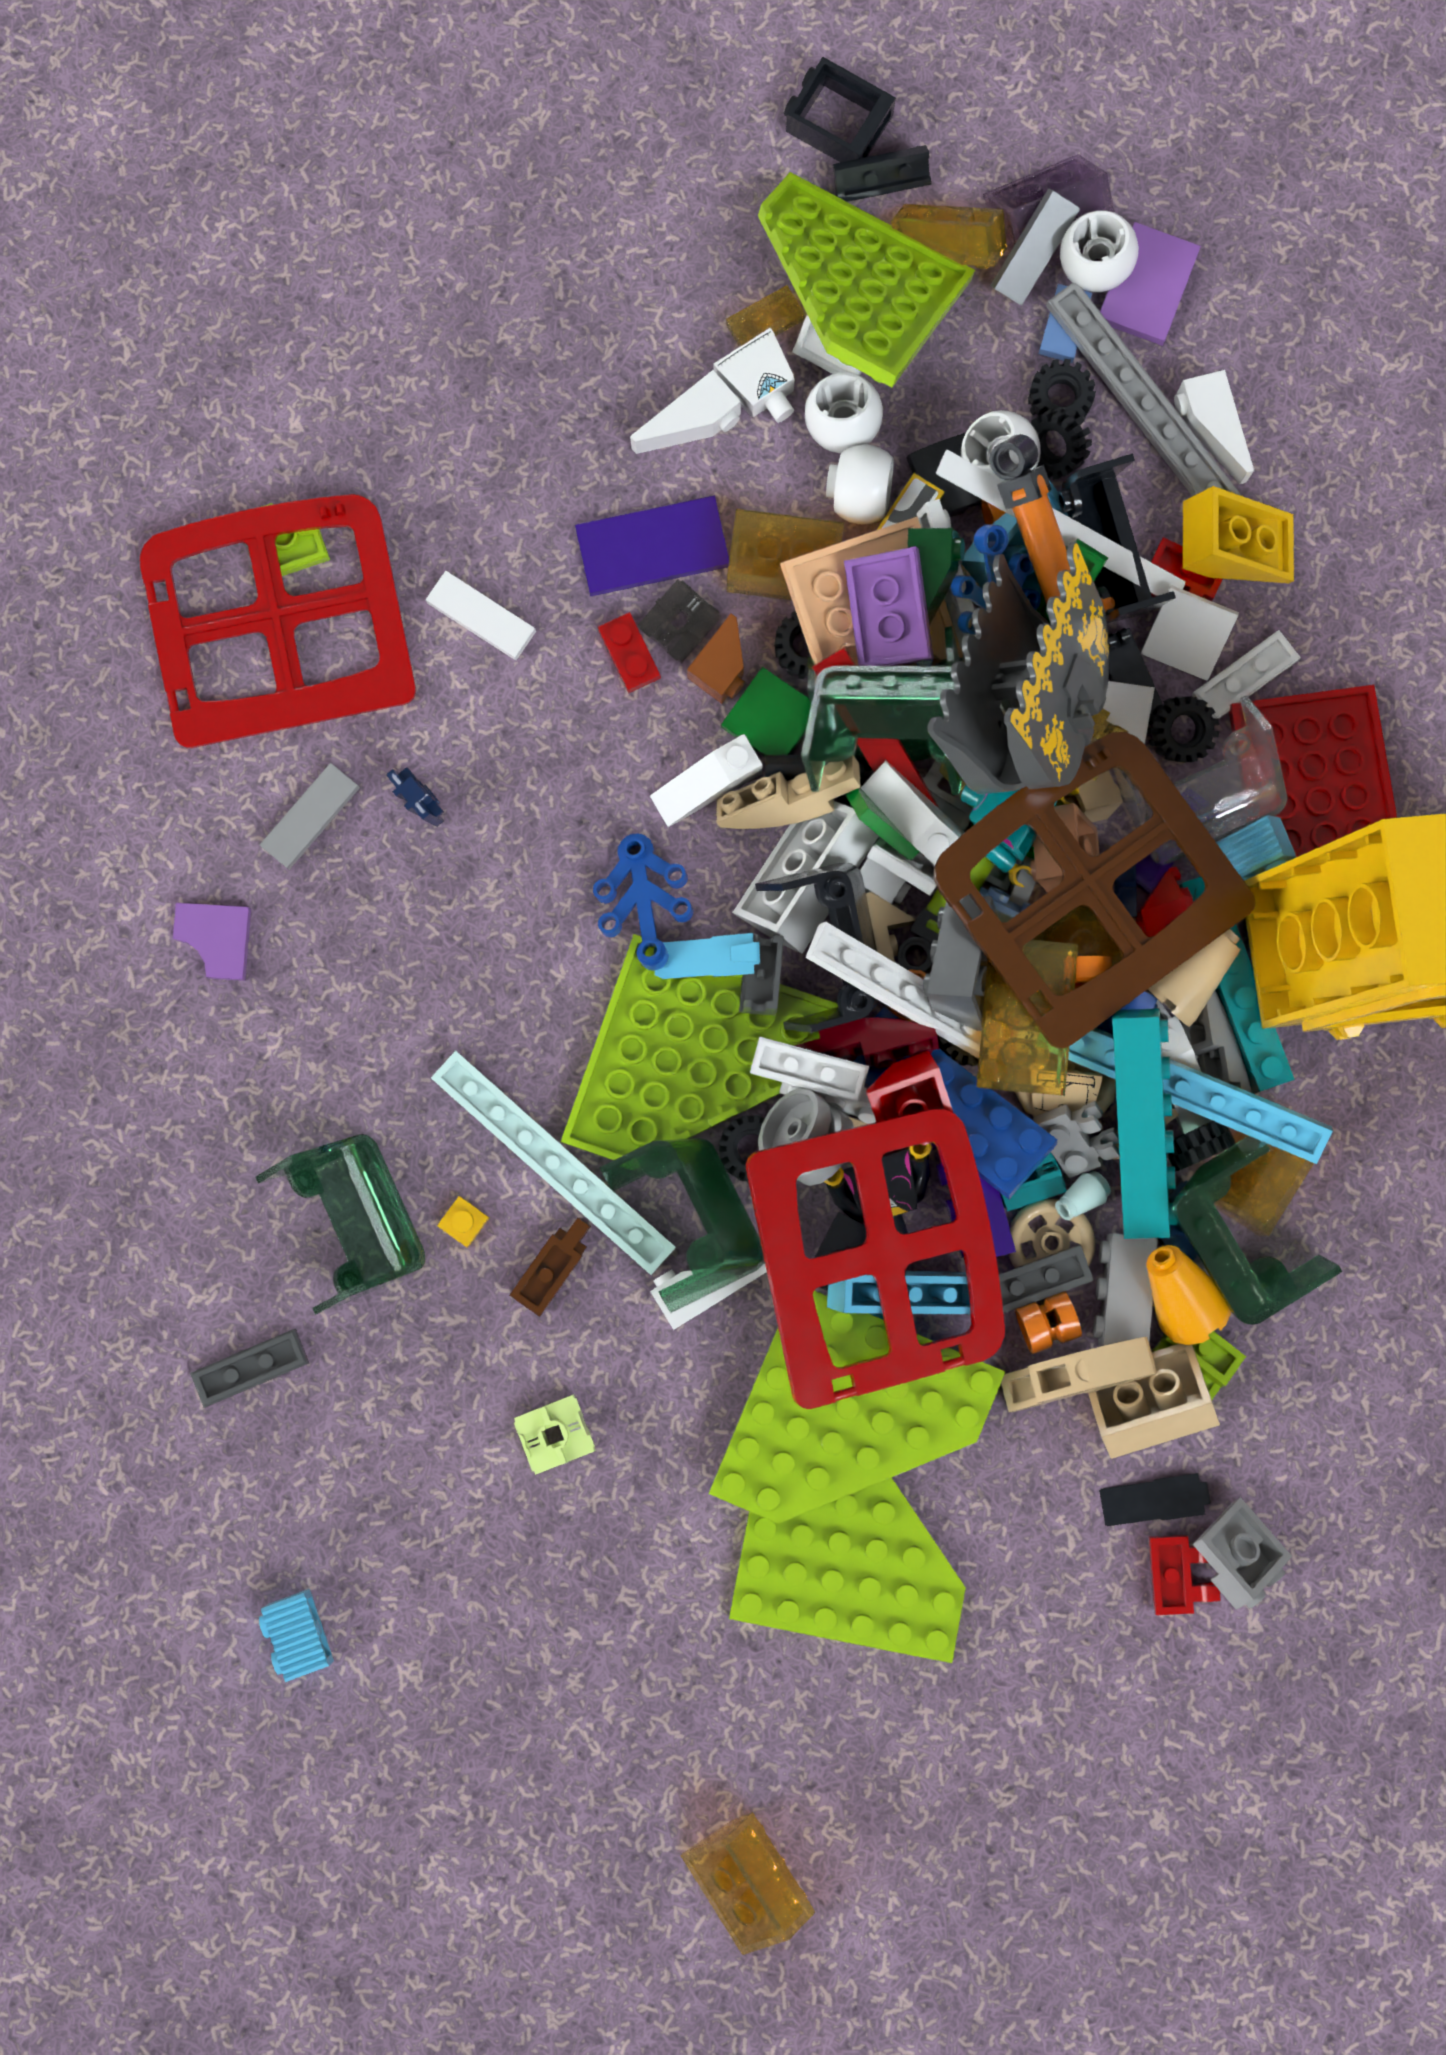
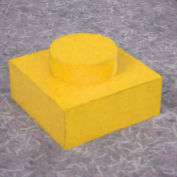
(463, 1221)

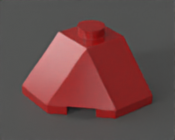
(1163, 903)
(908, 1088)

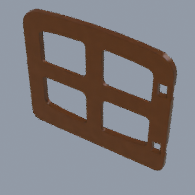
(1089, 883)

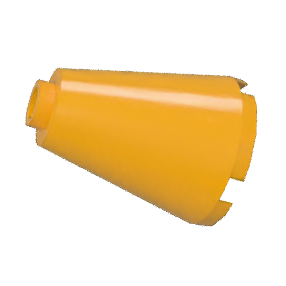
(1184, 1297)

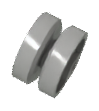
(799, 1117)

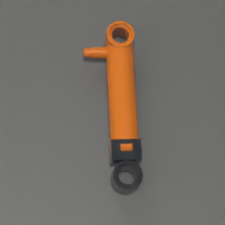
(1026, 494)

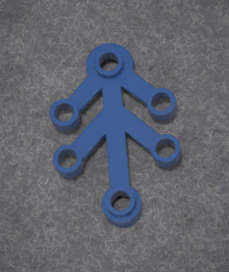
(996, 545)
(641, 894)

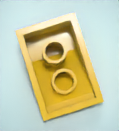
(1237, 538)

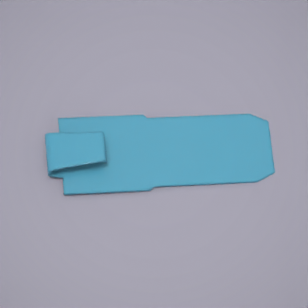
(714, 956)

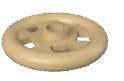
(1021, 1232)

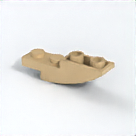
(780, 802)
(1078, 1374)

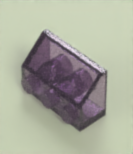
(1071, 178)

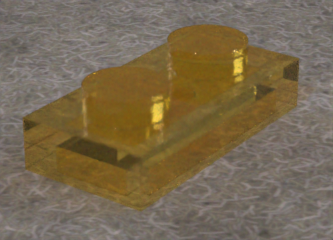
(774, 311)

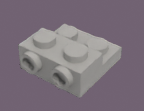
(1242, 1555)

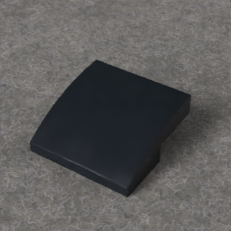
(925, 464)

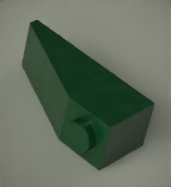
(939, 557)

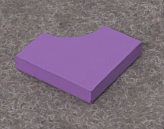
(218, 935)

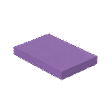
(1152, 292)
(889, 608)

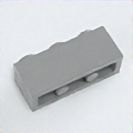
(1124, 1290)

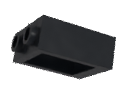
(851, 87)

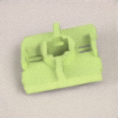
(576, 1435)

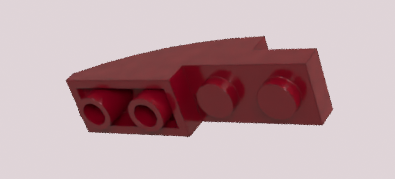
(877, 1039)

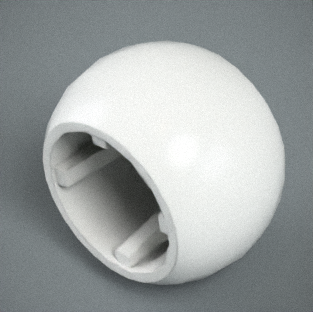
(1103, 237)
(843, 412)
(991, 431)
(861, 484)

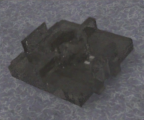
(683, 641)

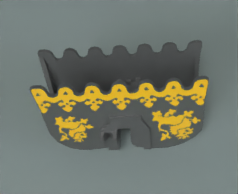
(1039, 672)

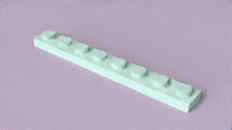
(553, 1162)

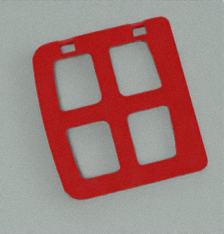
(277, 616)
(883, 1255)

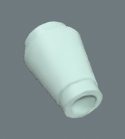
(1084, 1195)

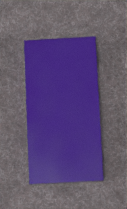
(652, 545)

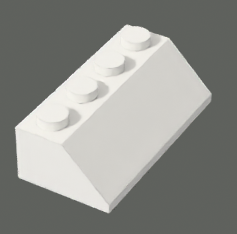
(804, 847)

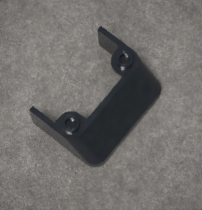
(1096, 502)
(843, 893)

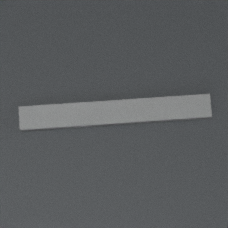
(1137, 391)

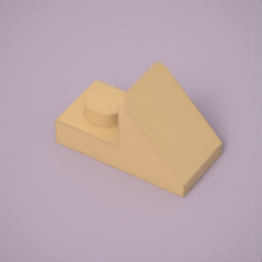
(883, 918)

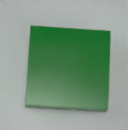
(769, 715)
(879, 823)

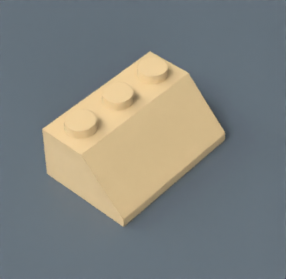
(1155, 1406)

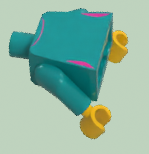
(1014, 846)

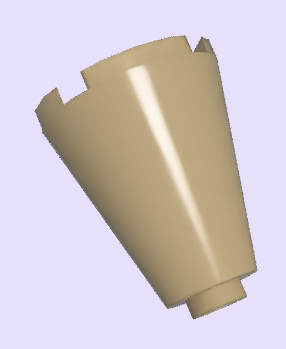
(1195, 980)

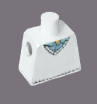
(759, 376)

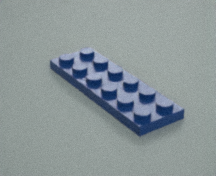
(1001, 1136)

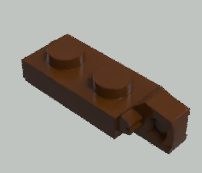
(551, 1268)

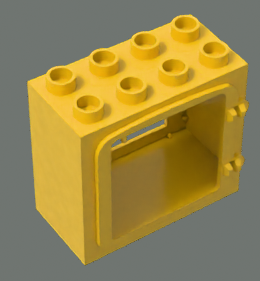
(1354, 930)

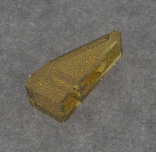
(958, 233)

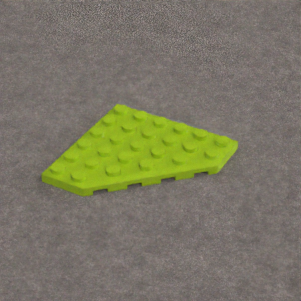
(859, 279)
(676, 1058)
(801, 1458)
(852, 1576)

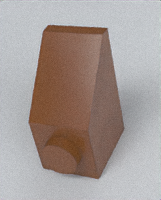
(720, 663)

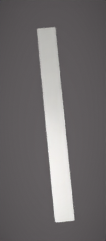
(1119, 558)

